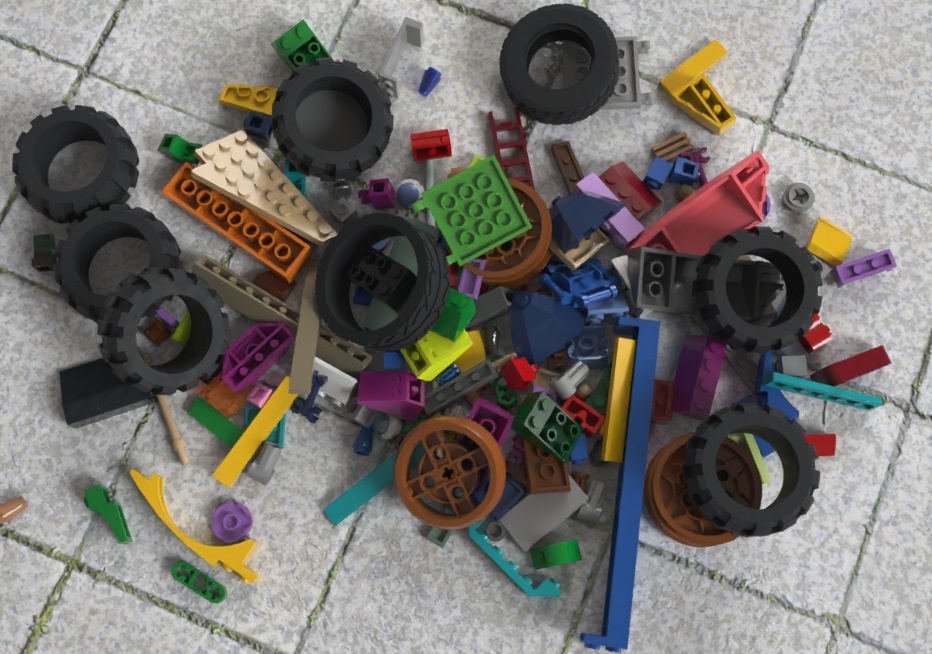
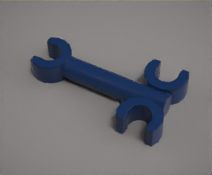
(305, 407)

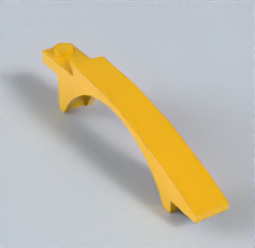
(232, 556)

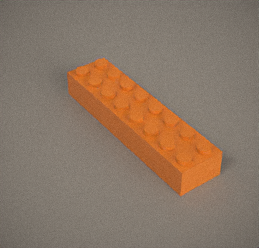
(239, 225)

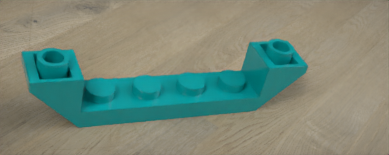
(545, 588)

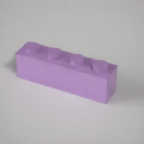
(623, 226)

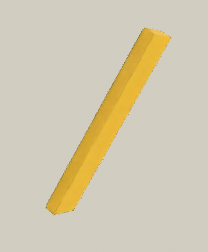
(618, 400)
(255, 434)

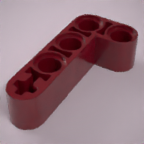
(852, 367)

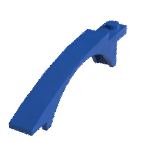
(772, 396)

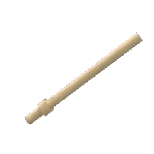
(178, 443)

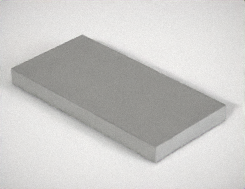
(541, 514)

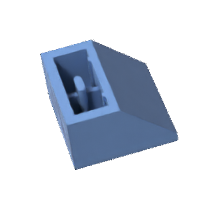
(606, 310)

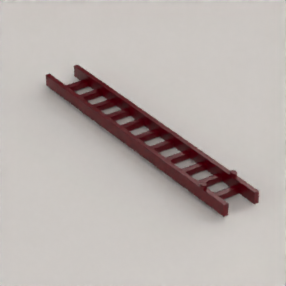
(506, 126)

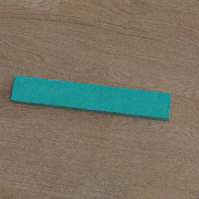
(821, 391)

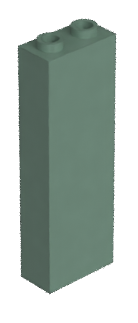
(402, 252)

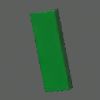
(215, 422)

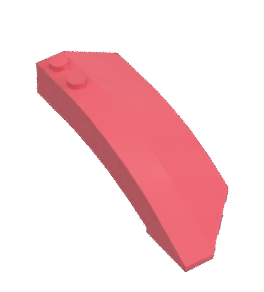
(713, 211)

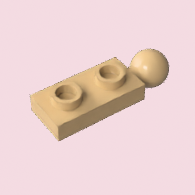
(545, 376)

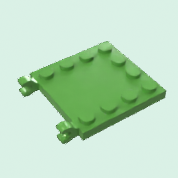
(475, 210)

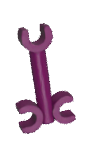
(698, 158)

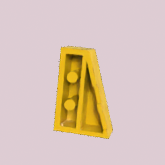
(704, 105)

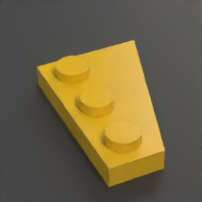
(249, 98)

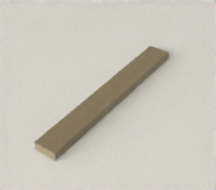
(306, 336)

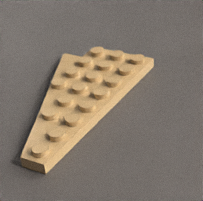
(249, 176)

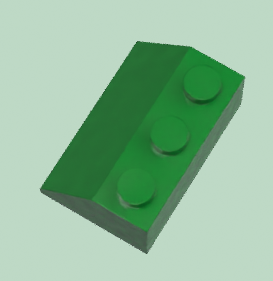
(455, 316)

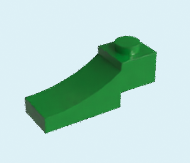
(98, 500)

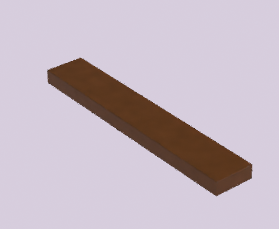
(569, 168)

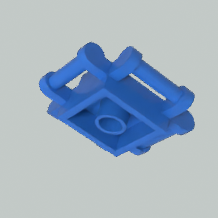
(581, 285)

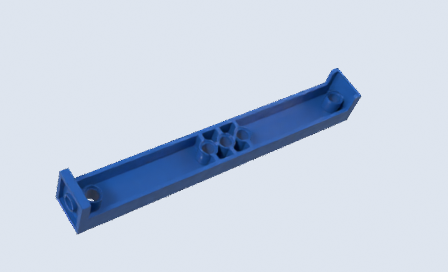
(629, 489)

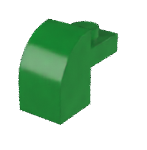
(178, 149)
(556, 554)

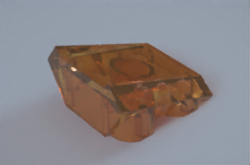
(223, 397)

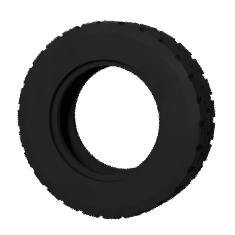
(546, 26)

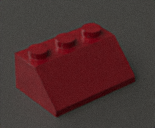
(630, 190)

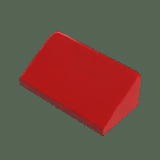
(824, 443)

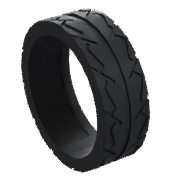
(427, 298)

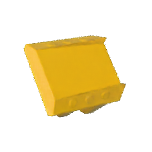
(828, 242)

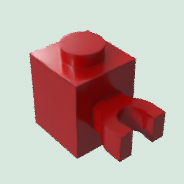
(519, 373)

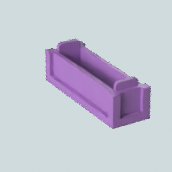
(863, 267)

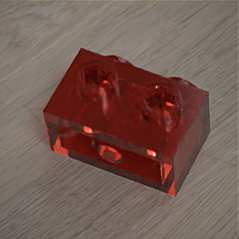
(661, 402)

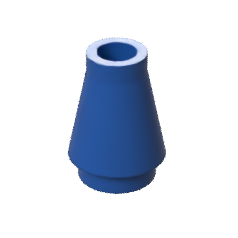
(364, 441)

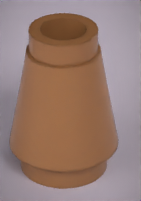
(12, 508)

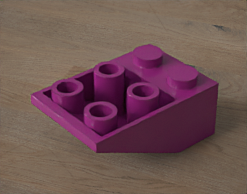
(392, 393)

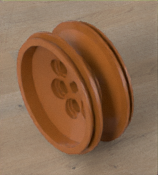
(528, 251)
(665, 491)

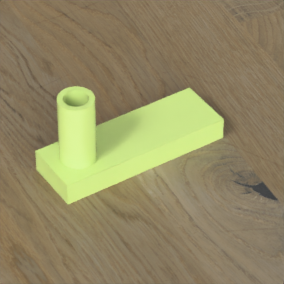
(750, 445)

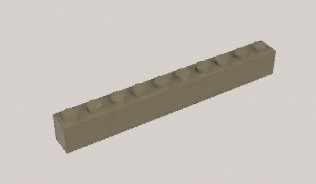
(265, 308)

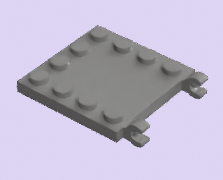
(627, 91)

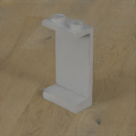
(409, 32)

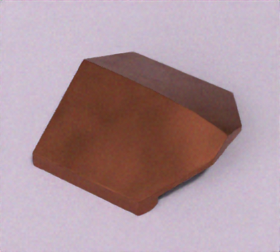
(274, 285)

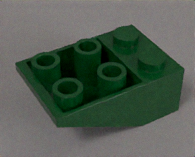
(546, 426)

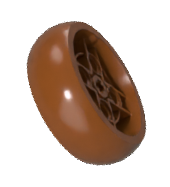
(465, 507)

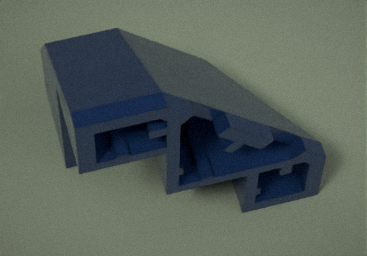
(579, 216)
(542, 325)

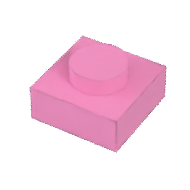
(259, 395)

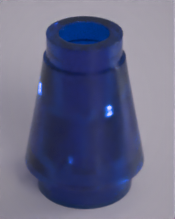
(429, 81)

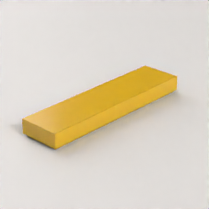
(693, 67)

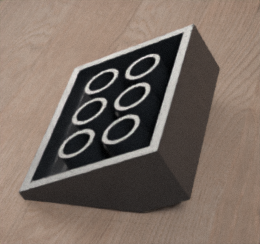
(95, 393)

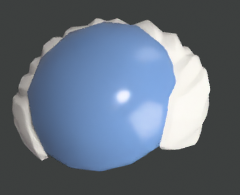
(409, 192)

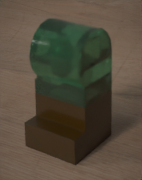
(44, 252)

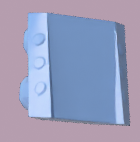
(589, 348)

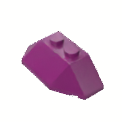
(255, 354)

